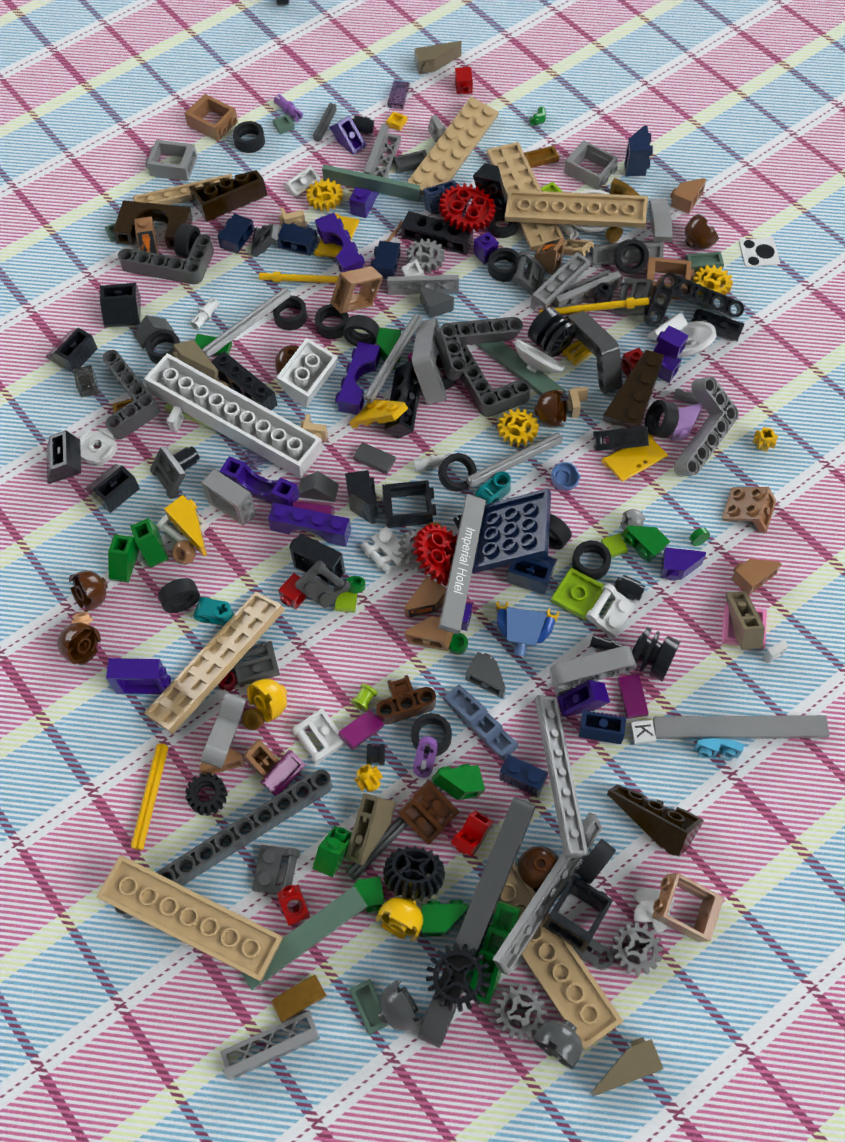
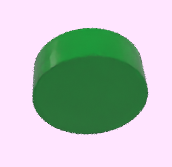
(699, 536)
(357, 584)
(458, 644)

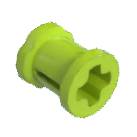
(364, 697)

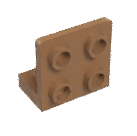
(752, 505)

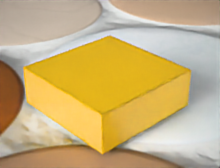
(396, 121)

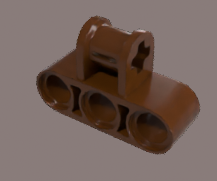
(401, 693)

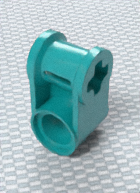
(492, 491)
(213, 611)

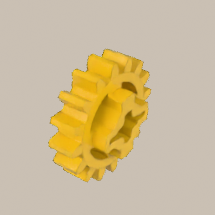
(324, 194)
(714, 279)
(517, 427)

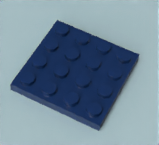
(514, 531)

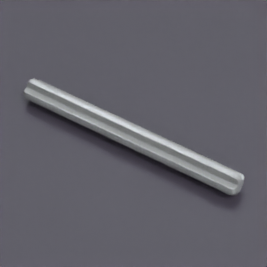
(246, 322)
(393, 358)
(514, 459)

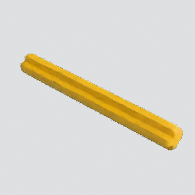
(149, 797)

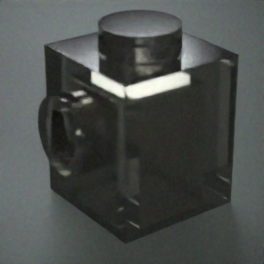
(86, 381)

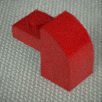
(472, 833)

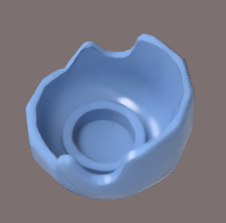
(565, 476)

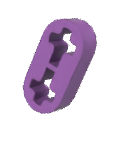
(420, 755)

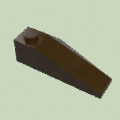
(666, 827)

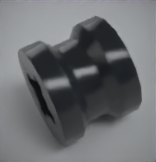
(375, 754)

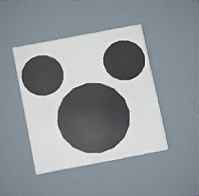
(759, 252)

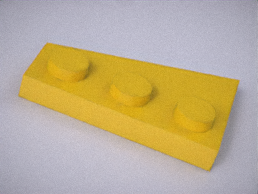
(379, 411)

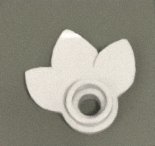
(644, 910)

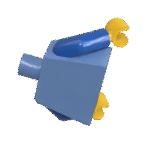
(524, 626)

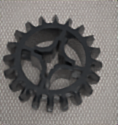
(412, 879)
(449, 985)

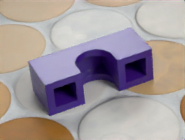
(670, 344)

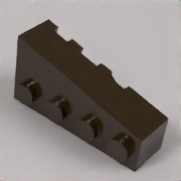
(635, 394)

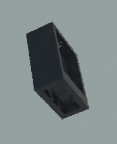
(403, 490)
(307, 552)
(568, 929)

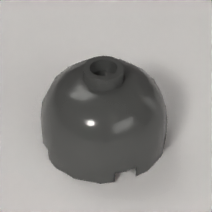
(398, 1008)
(560, 1041)

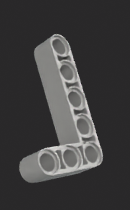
(424, 362)
(722, 417)

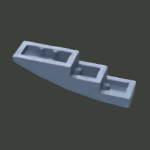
(481, 722)

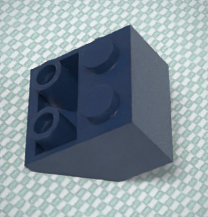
(638, 153)
(533, 573)

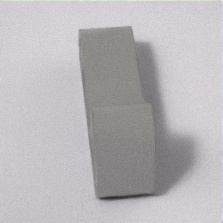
(591, 667)
(223, 730)

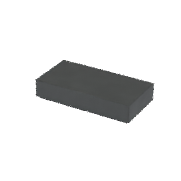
(409, 161)
(374, 458)

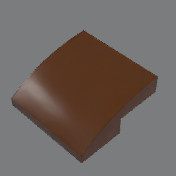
(428, 811)

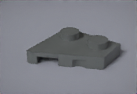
(264, 238)

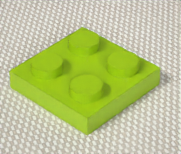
(577, 593)

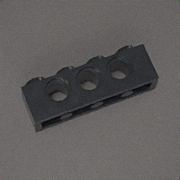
(424, 227)
(244, 381)
(407, 390)

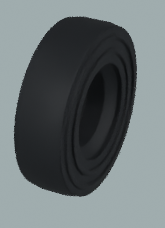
(502, 232)

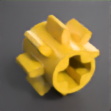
(765, 439)
(368, 778)

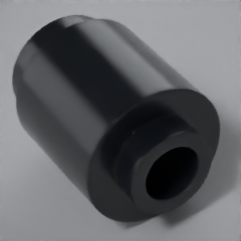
(363, 124)
(603, 293)
(187, 457)
(629, 587)

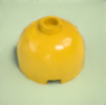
(268, 698)
(401, 918)

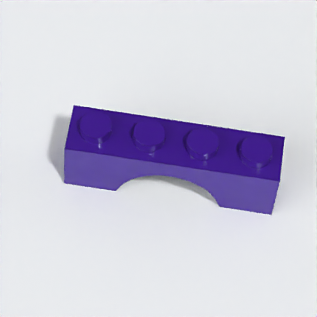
(332, 231)
(364, 360)
(272, 491)
(329, 527)

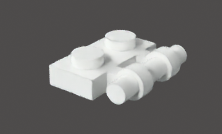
(388, 544)

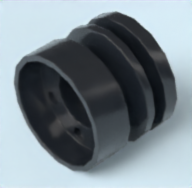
(551, 332)
(654, 653)

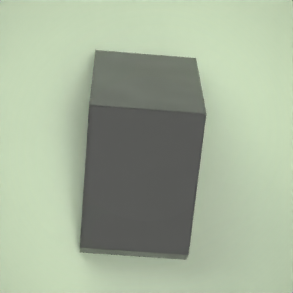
(435, 302)
(148, 326)
(318, 487)

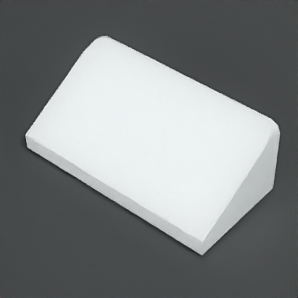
(301, 182)
(677, 321)

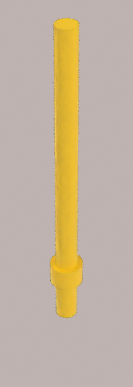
(278, 277)
(630, 303)

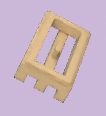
(572, 246)

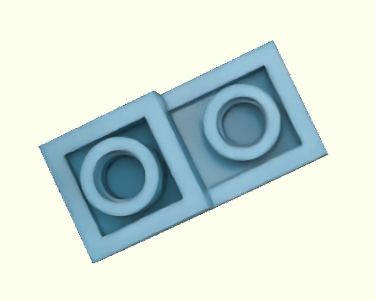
(710, 747)

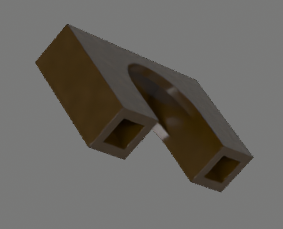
(171, 215)

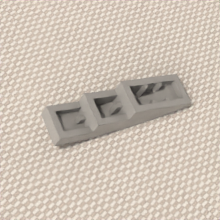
(660, 220)

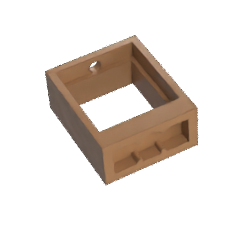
(201, 108)
(669, 266)
(343, 296)
(707, 914)

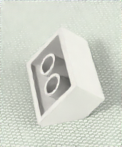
(307, 372)

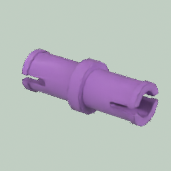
(288, 107)

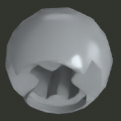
(632, 517)

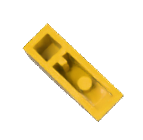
(185, 518)

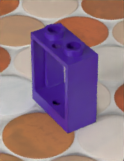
(137, 676)

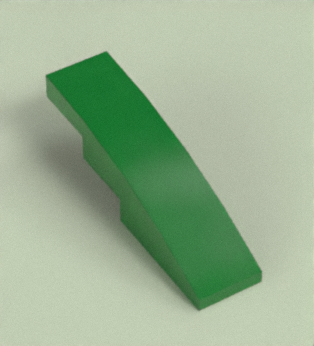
(502, 924)

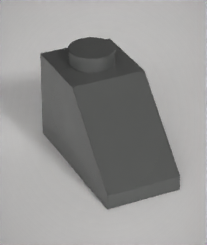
(486, 674)

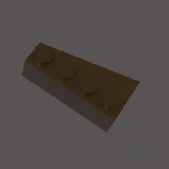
(228, 194)

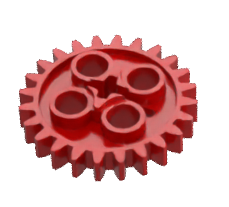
(455, 202)
(435, 551)

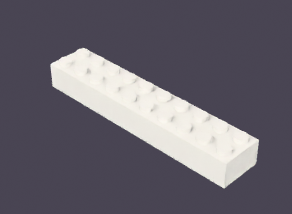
(234, 415)

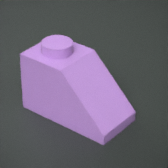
(687, 419)

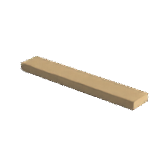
(175, 194)

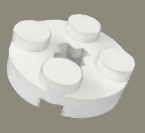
(101, 455)

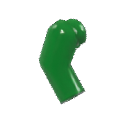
(538, 118)

